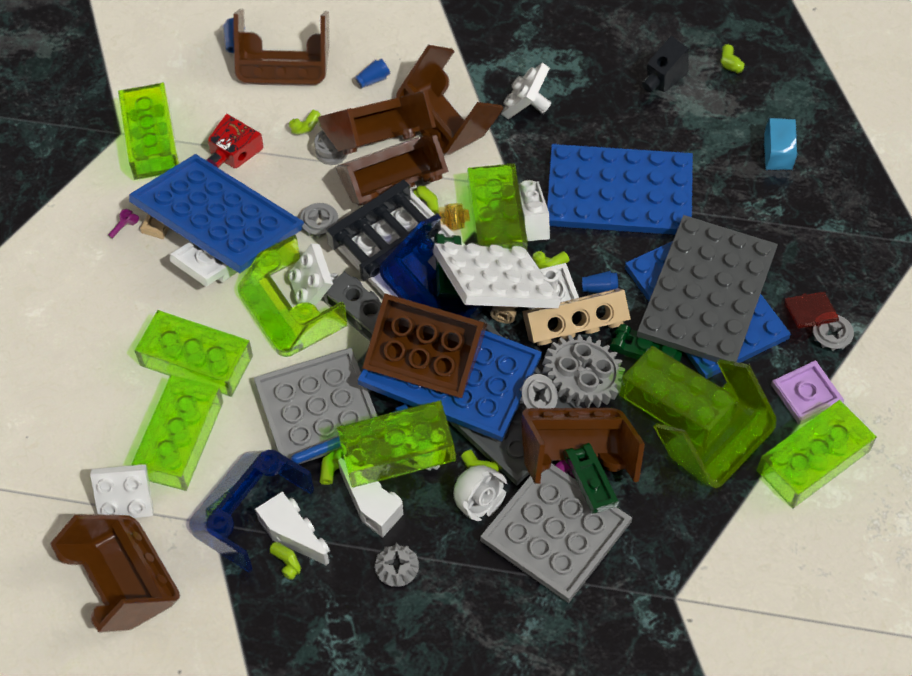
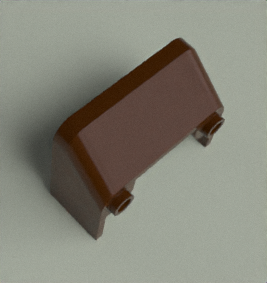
(276, 66)
(378, 121)
(450, 127)
(608, 430)

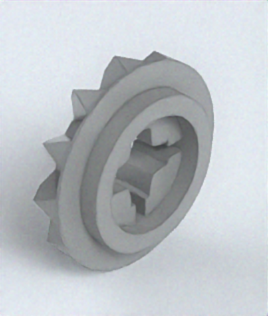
(311, 215)
(843, 338)
(548, 395)
(405, 573)

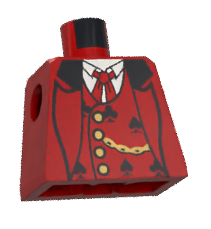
(233, 143)

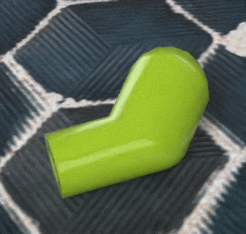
(730, 61)
(300, 127)
(429, 197)
(544, 262)
(470, 460)
(329, 465)
(288, 556)

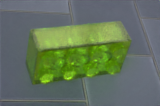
(148, 130)
(496, 206)
(194, 352)
(678, 396)
(179, 431)
(396, 443)
(816, 453)

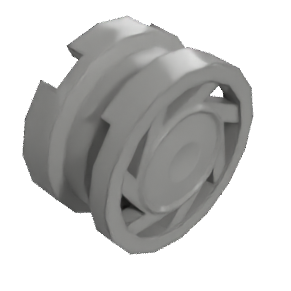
(326, 151)

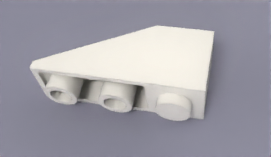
(534, 211)
(374, 505)
(285, 525)

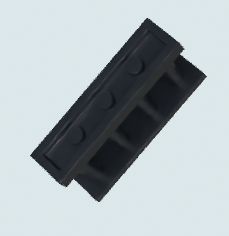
(362, 221)

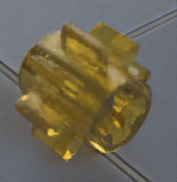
(454, 216)

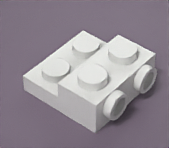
(200, 264)

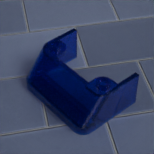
(414, 278)
(213, 519)

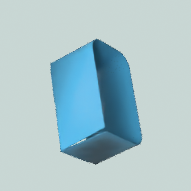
(780, 144)

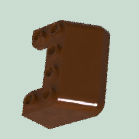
(381, 170)
(121, 568)

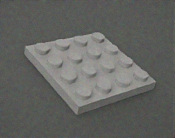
(312, 400)
(553, 532)

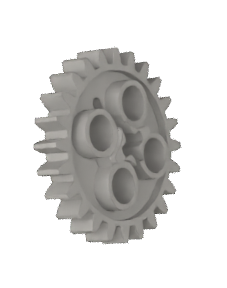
(583, 371)

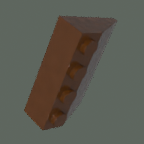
(424, 345)

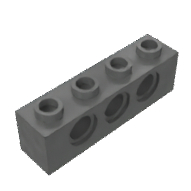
(348, 288)

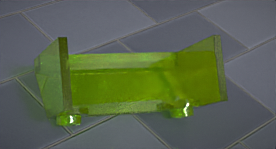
(285, 327)
(736, 442)

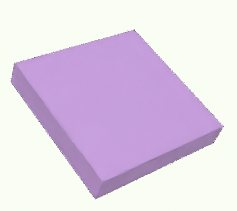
(806, 392)

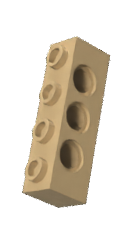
(616, 312)

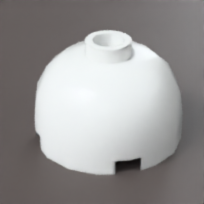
(479, 491)

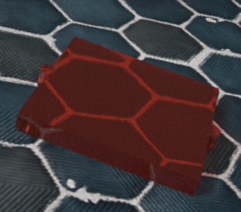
(811, 310)

